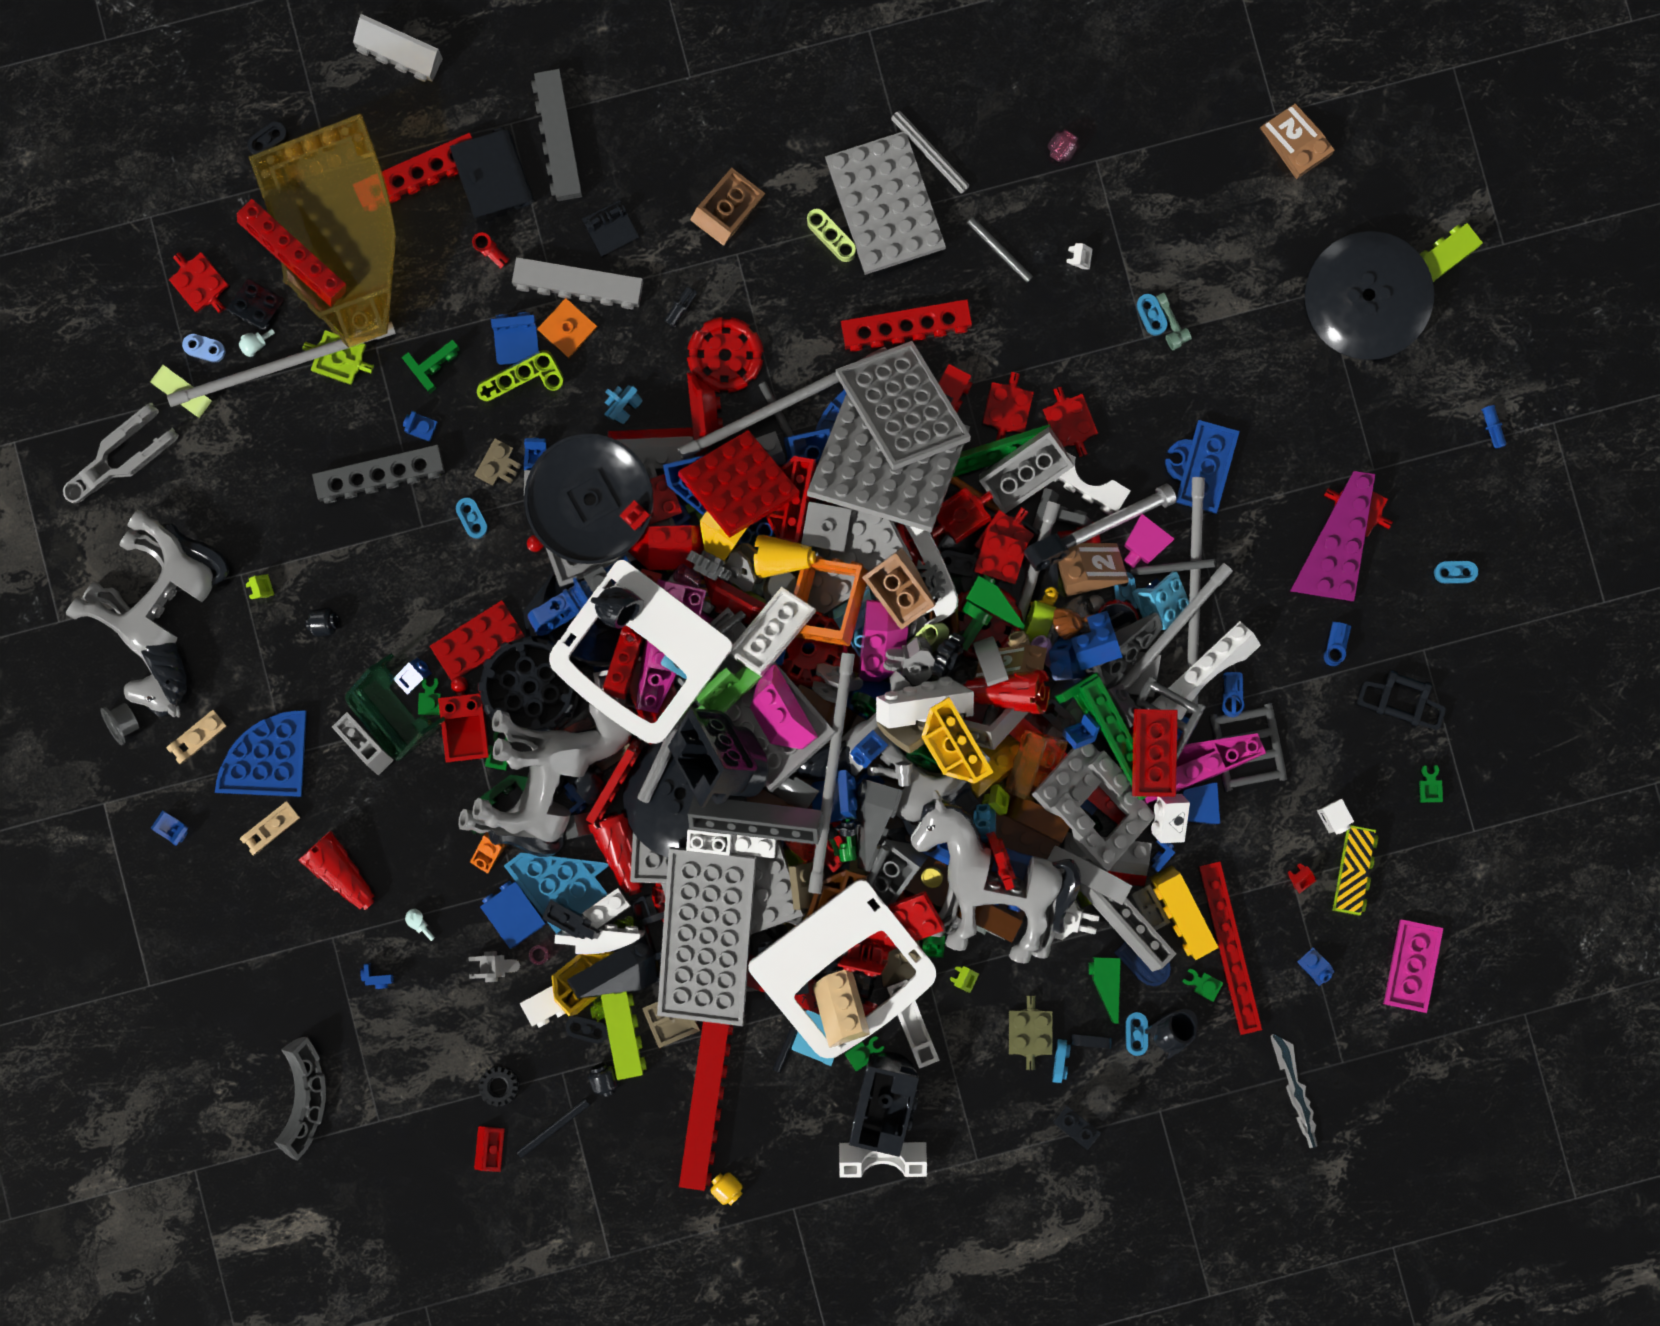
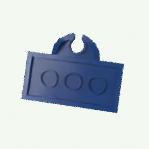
(1204, 456)

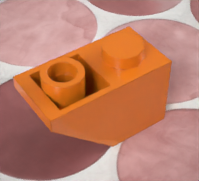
(487, 854)

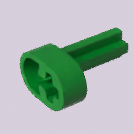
(980, 618)

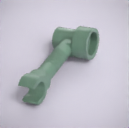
(1178, 335)

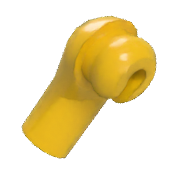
(1049, 597)

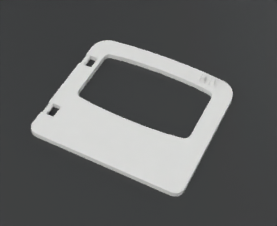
(668, 626)
(822, 939)

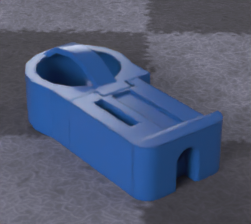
(1233, 690)

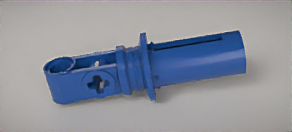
(569, 602)

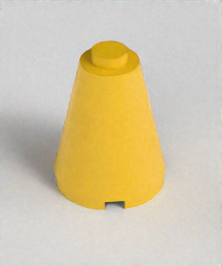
(781, 556)

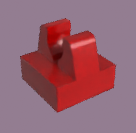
(634, 515)
(1302, 879)

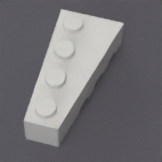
(913, 703)

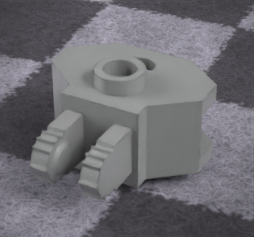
(742, 567)
(912, 660)
(831, 677)
(494, 966)

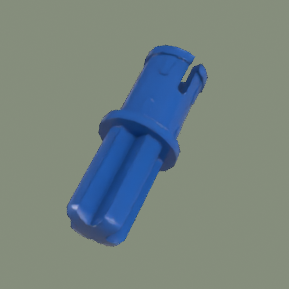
(1494, 426)

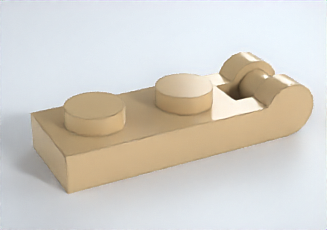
(197, 736)
(270, 827)

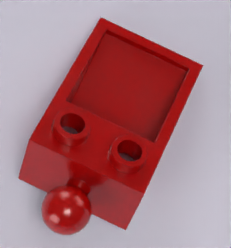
(464, 728)

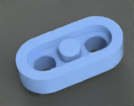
(203, 348)

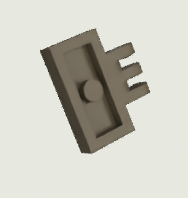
(497, 464)

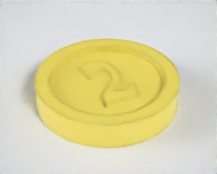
(932, 877)

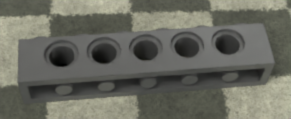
(324, 480)

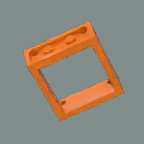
(803, 589)

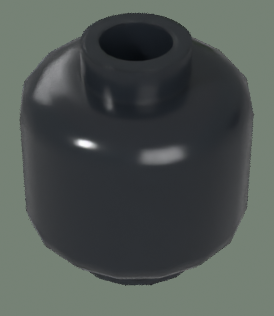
(322, 622)
(603, 1079)

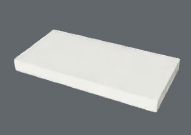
(772, 631)

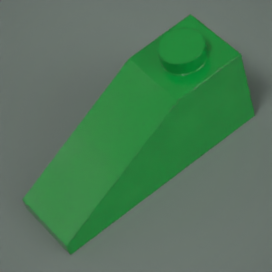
(991, 599)
(1106, 978)

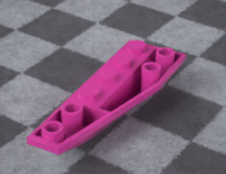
(655, 678)
(1211, 758)

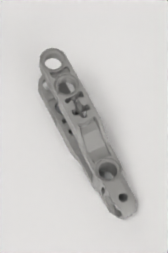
(99, 472)

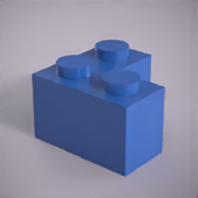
(1099, 644)

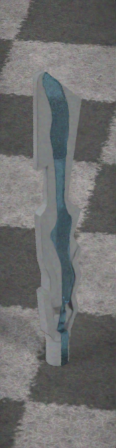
(1286, 1059)

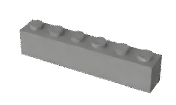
(577, 282)
(1132, 928)

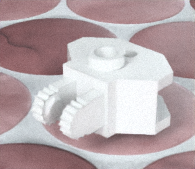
(1073, 921)

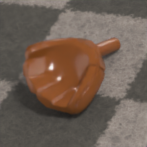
(1067, 622)

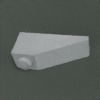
(362, 743)

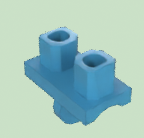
(616, 410)
(985, 820)

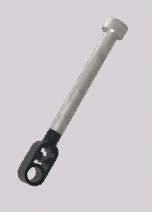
(1055, 549)

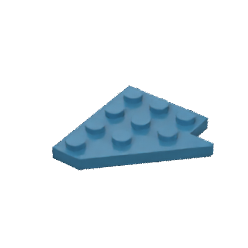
(559, 879)

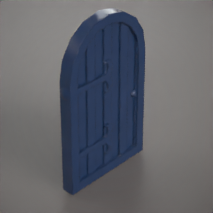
(1140, 969)

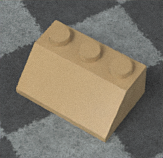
(840, 1008)

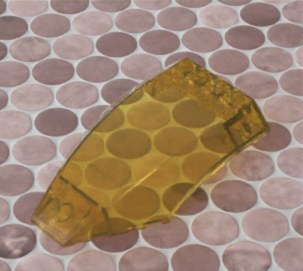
(338, 206)

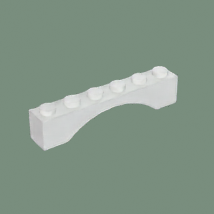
(1230, 649)

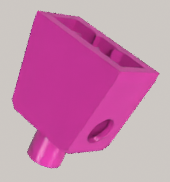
(1145, 542)

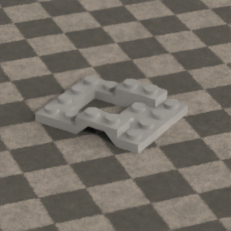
(1073, 783)

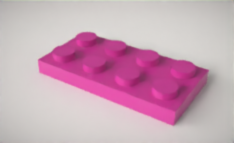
(1413, 966)

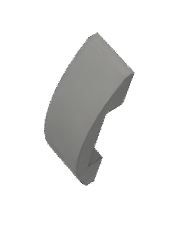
(990, 661)
(1095, 877)

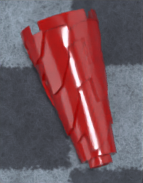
(1021, 692)
(615, 842)
(331, 863)

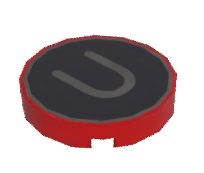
(1120, 613)

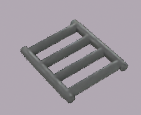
(1188, 728)
(1272, 732)

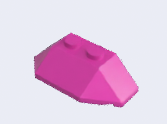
(879, 634)
(780, 712)

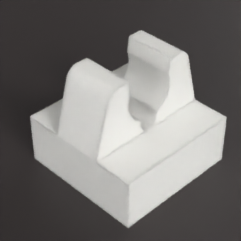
(1081, 257)

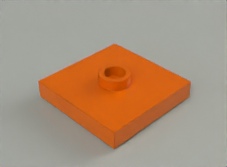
(567, 328)

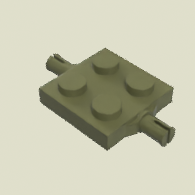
(1030, 1032)

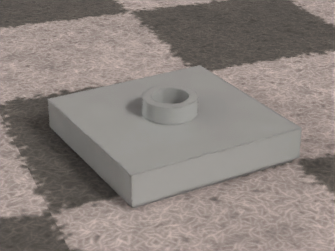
(826, 526)

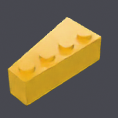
(1183, 911)

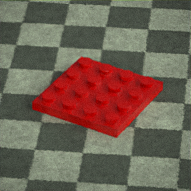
(738, 483)

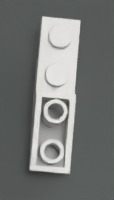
(727, 843)
(608, 940)

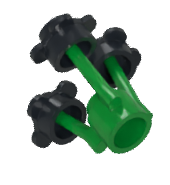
(847, 849)

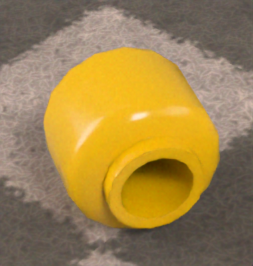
(726, 1188)

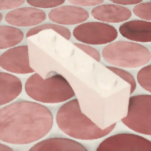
(1108, 496)
(915, 1031)
(856, 1160)

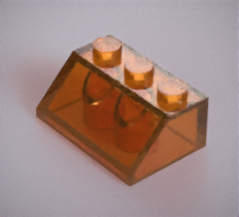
(1034, 762)

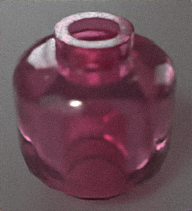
(1063, 145)

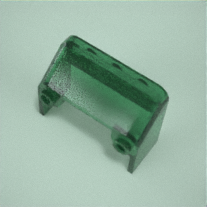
(385, 714)

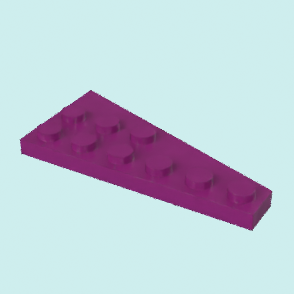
(1337, 553)

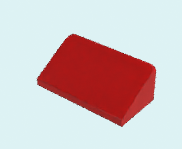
(489, 1149)

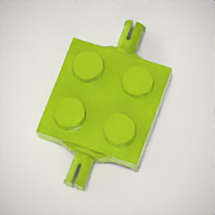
(341, 364)

